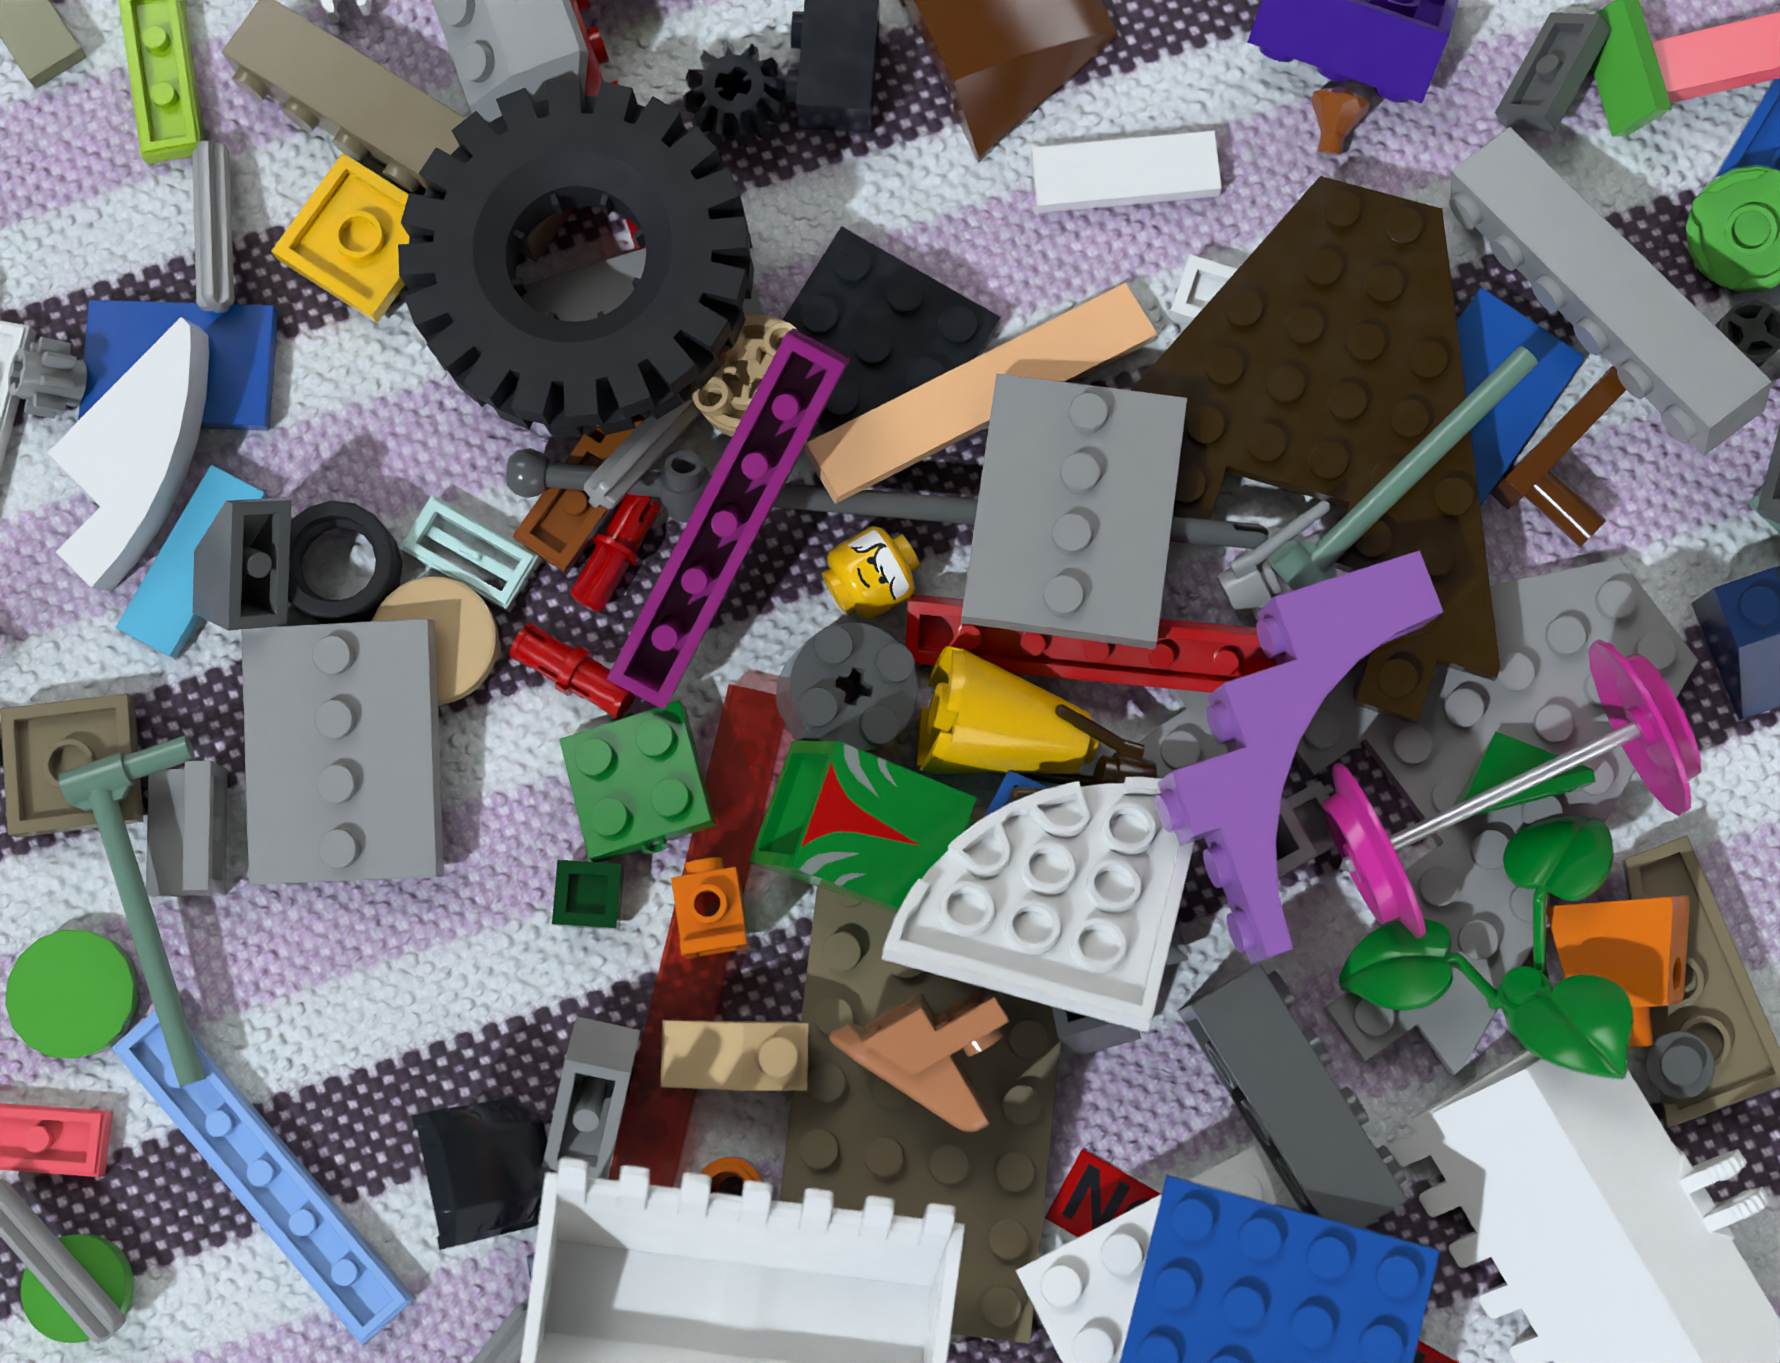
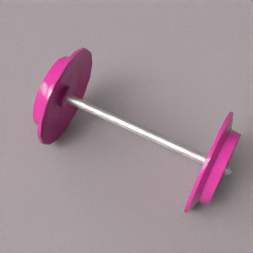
(1643, 721)

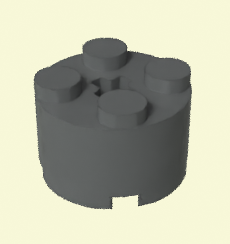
(878, 672)

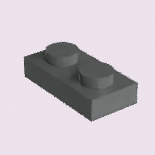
(1553, 71)

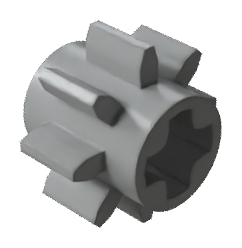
(47, 377)

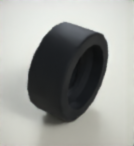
(387, 572)

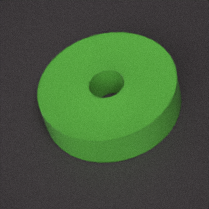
(103, 1263)

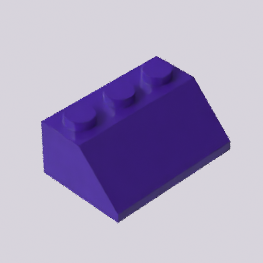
(1370, 41)

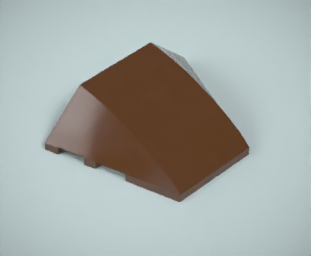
(1008, 55)

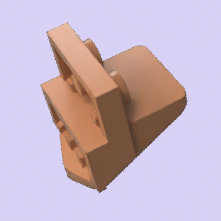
(919, 1050)

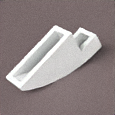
(135, 454)

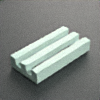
(515, 580)

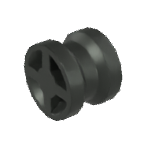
(1757, 326)

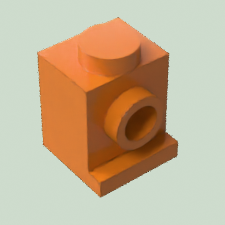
(717, 933)

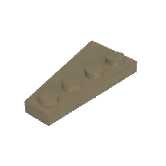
(1717, 992)

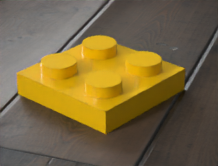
(350, 238)

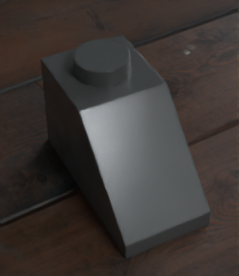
(244, 565)

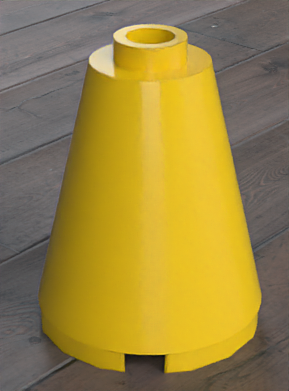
(995, 723)

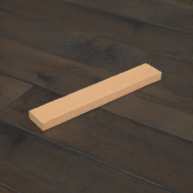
(962, 398)

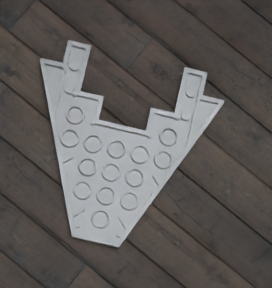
(1538, 698)

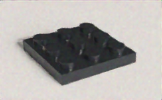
(889, 323)

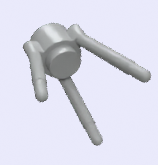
(1252, 579)

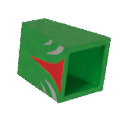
(857, 823)

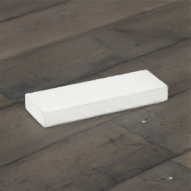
(1125, 171)

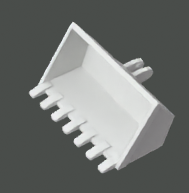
(1593, 1220)
(734, 1278)

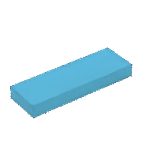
(164, 601)

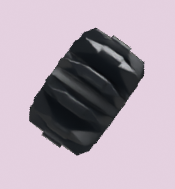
(724, 78)

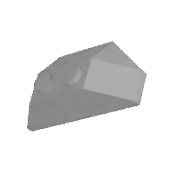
(511, 47)

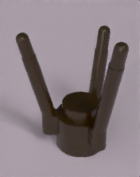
(1108, 770)

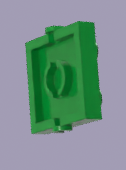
(637, 782)

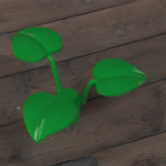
(1577, 1024)

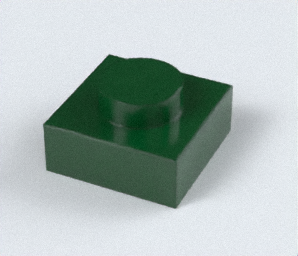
(588, 894)

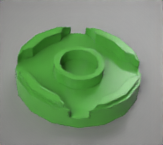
(1737, 229)
(72, 994)

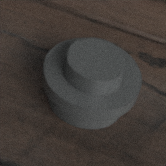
(1679, 1064)

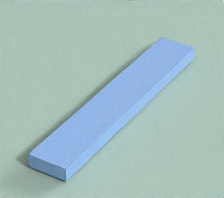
(270, 1184)

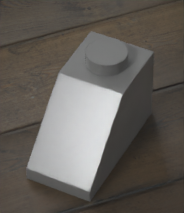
(591, 1095)

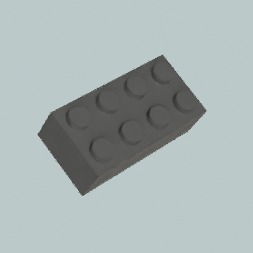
(1292, 1102)

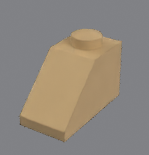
(735, 1055)

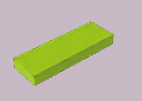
(162, 78)

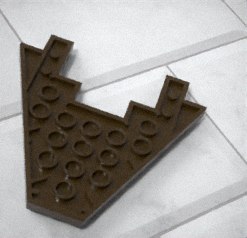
(1319, 381)

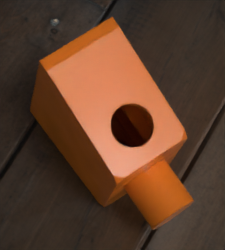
(1630, 943)

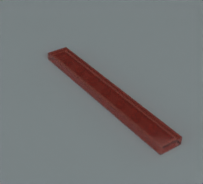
(691, 989)

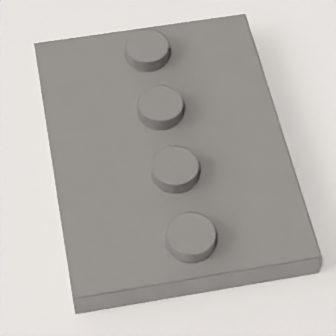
(1075, 511)
(342, 752)

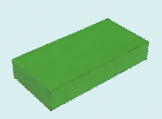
(1629, 71)

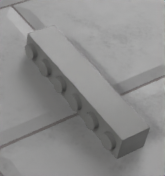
(1608, 293)

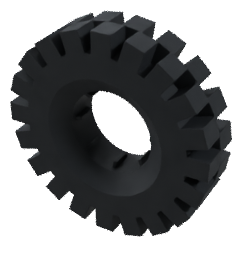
(559, 158)

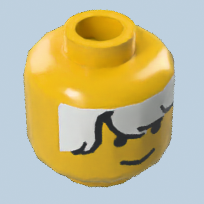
(871, 573)

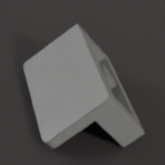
(187, 831)

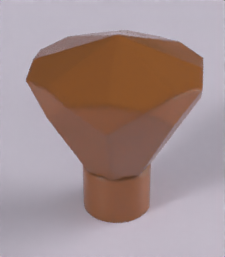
(1337, 114)

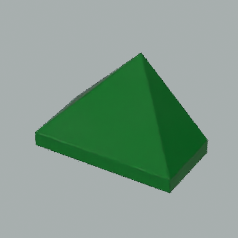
(1510, 757)

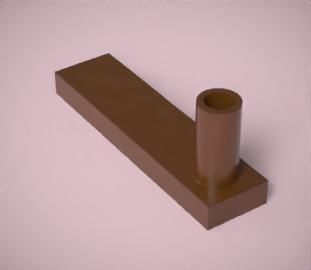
(1542, 485)

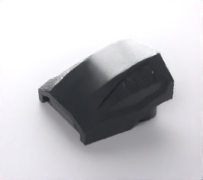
(483, 1168)

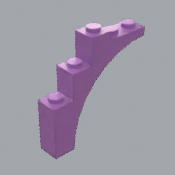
(1261, 718)

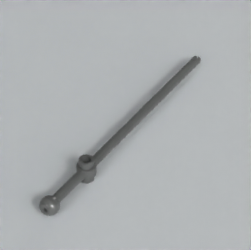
(686, 478)

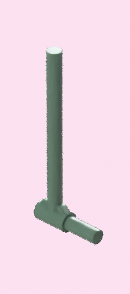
(1307, 564)
(99, 788)

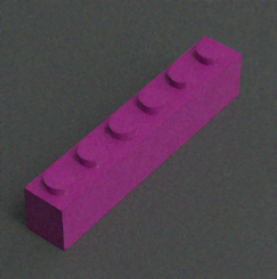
(728, 517)

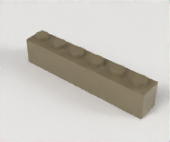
(351, 99)

